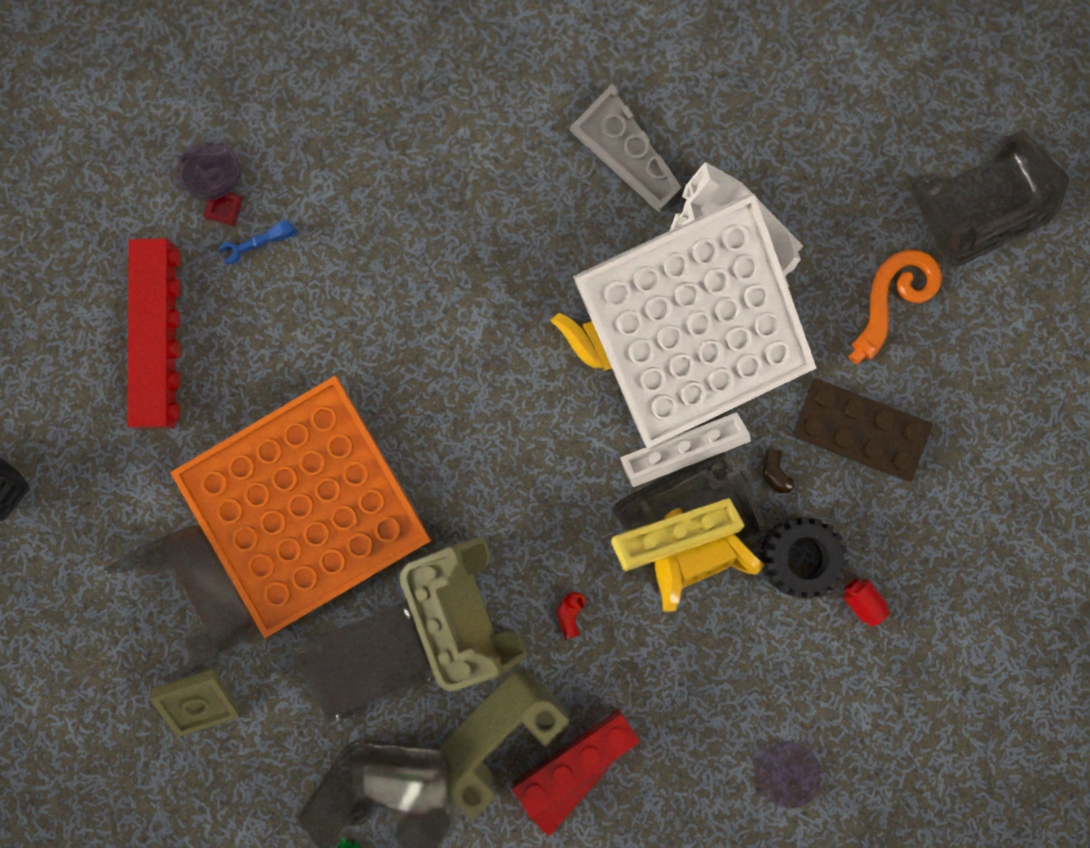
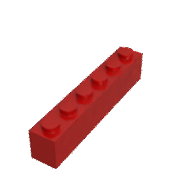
(153, 334)

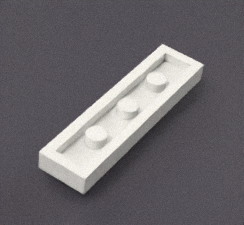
(685, 449)

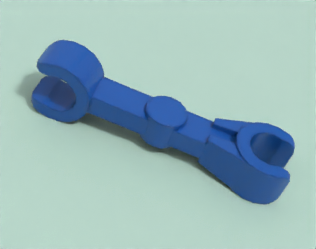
(279, 232)

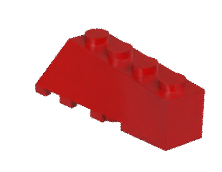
(567, 775)

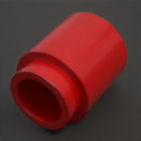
(866, 601)

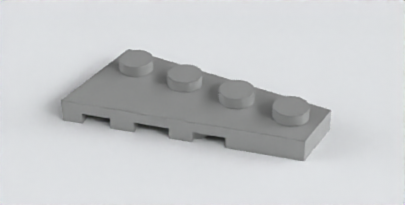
(621, 144)

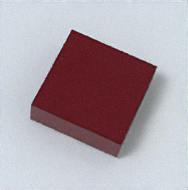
(224, 209)

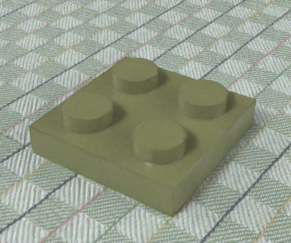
(195, 703)

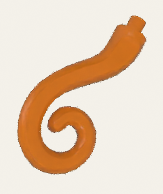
(875, 333)

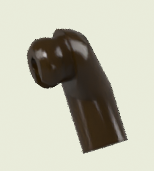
(774, 474)

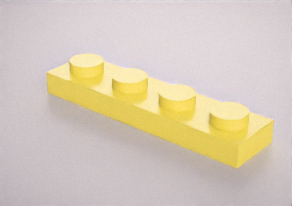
(677, 534)

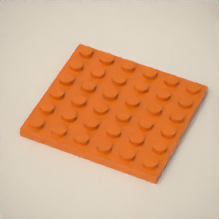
(300, 506)

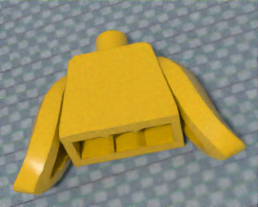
(583, 341)
(699, 563)

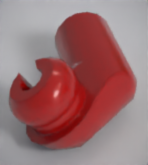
(568, 611)

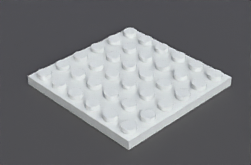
(697, 320)

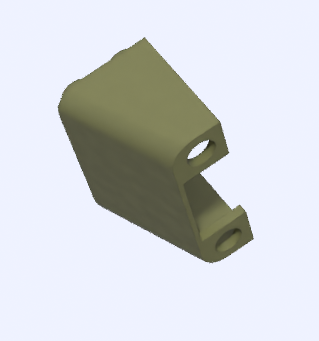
(516, 700)

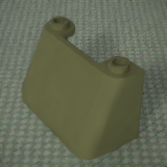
(454, 618)

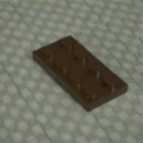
(862, 430)

